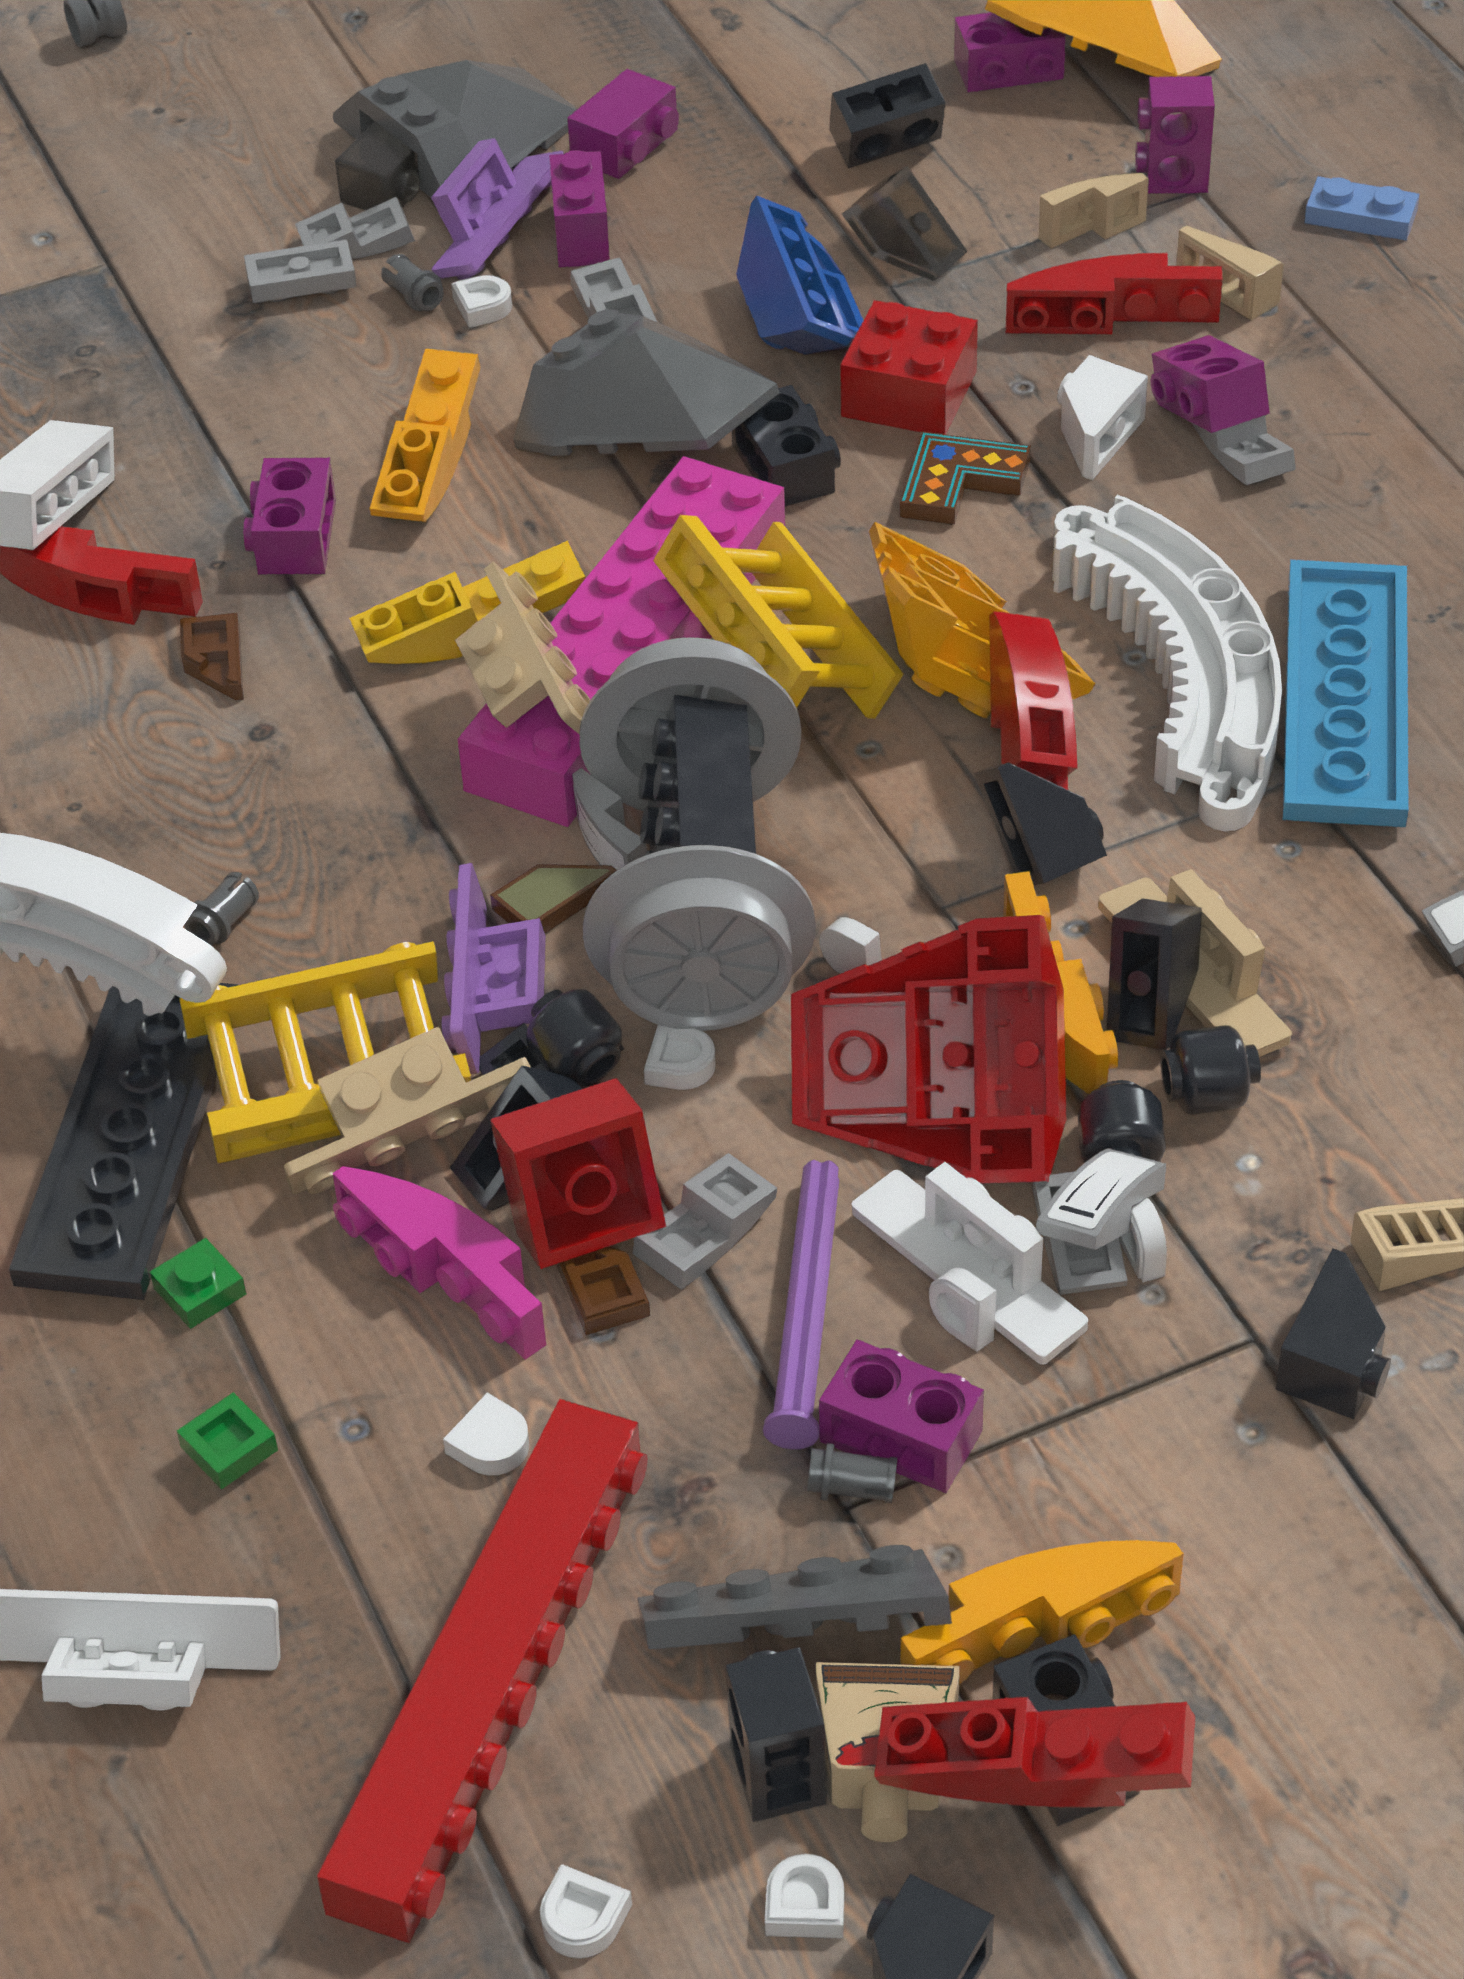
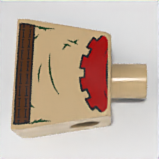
(851, 1710)

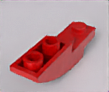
(1106, 289)
(102, 580)
(1031, 697)
(1033, 1757)

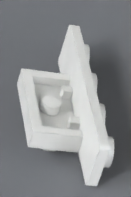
(963, 1227)
(134, 1645)

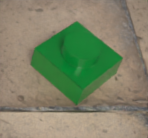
(198, 1283)
(227, 1440)

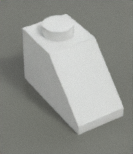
(1100, 411)

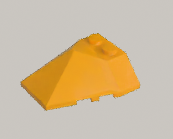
(1144, 33)
(944, 621)

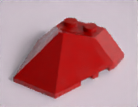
(941, 1052)

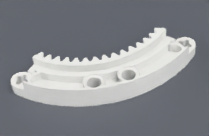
(1204, 640)
(102, 924)

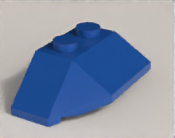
(794, 284)

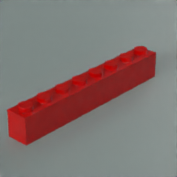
(482, 1674)

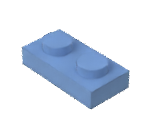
(1362, 208)

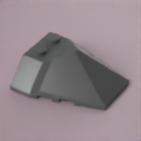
(455, 106)
(635, 384)

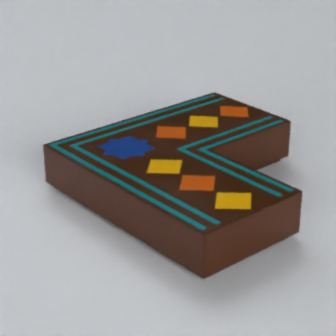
(951, 464)

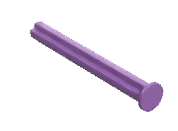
(792, 1419)

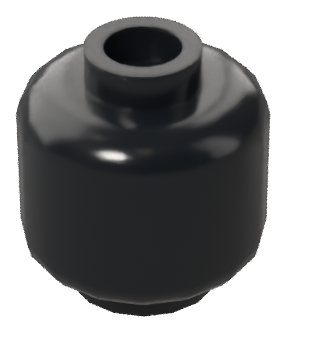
(574, 1035)
(1209, 1070)
(1122, 1119)

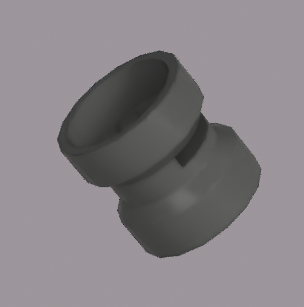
(94, 19)

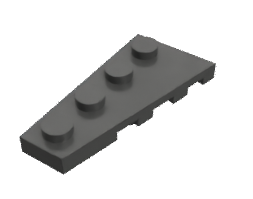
(796, 1601)

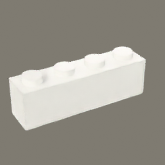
(52, 479)

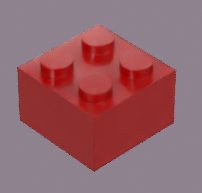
(909, 367)
(578, 1173)

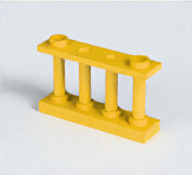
(742, 613)
(301, 1115)

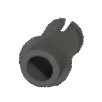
(420, 288)
(221, 909)
(851, 1475)

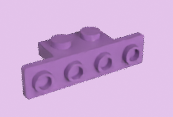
(484, 203)
(494, 970)

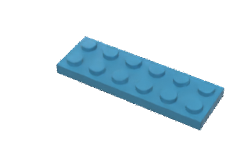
(1346, 694)

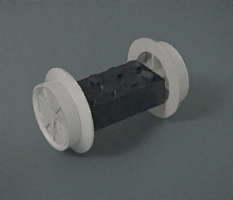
(701, 921)

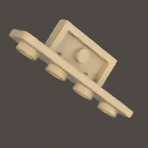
(515, 656)
(1228, 960)
(393, 1102)

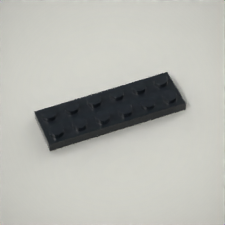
(118, 1155)

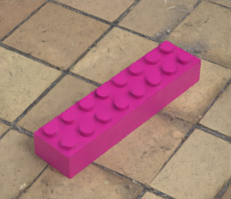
(607, 619)

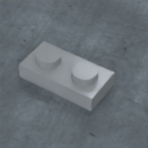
(300, 271)

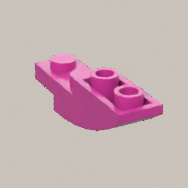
(441, 1241)

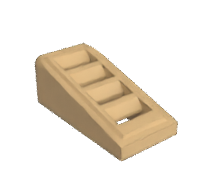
(1258, 273)
(1397, 1265)

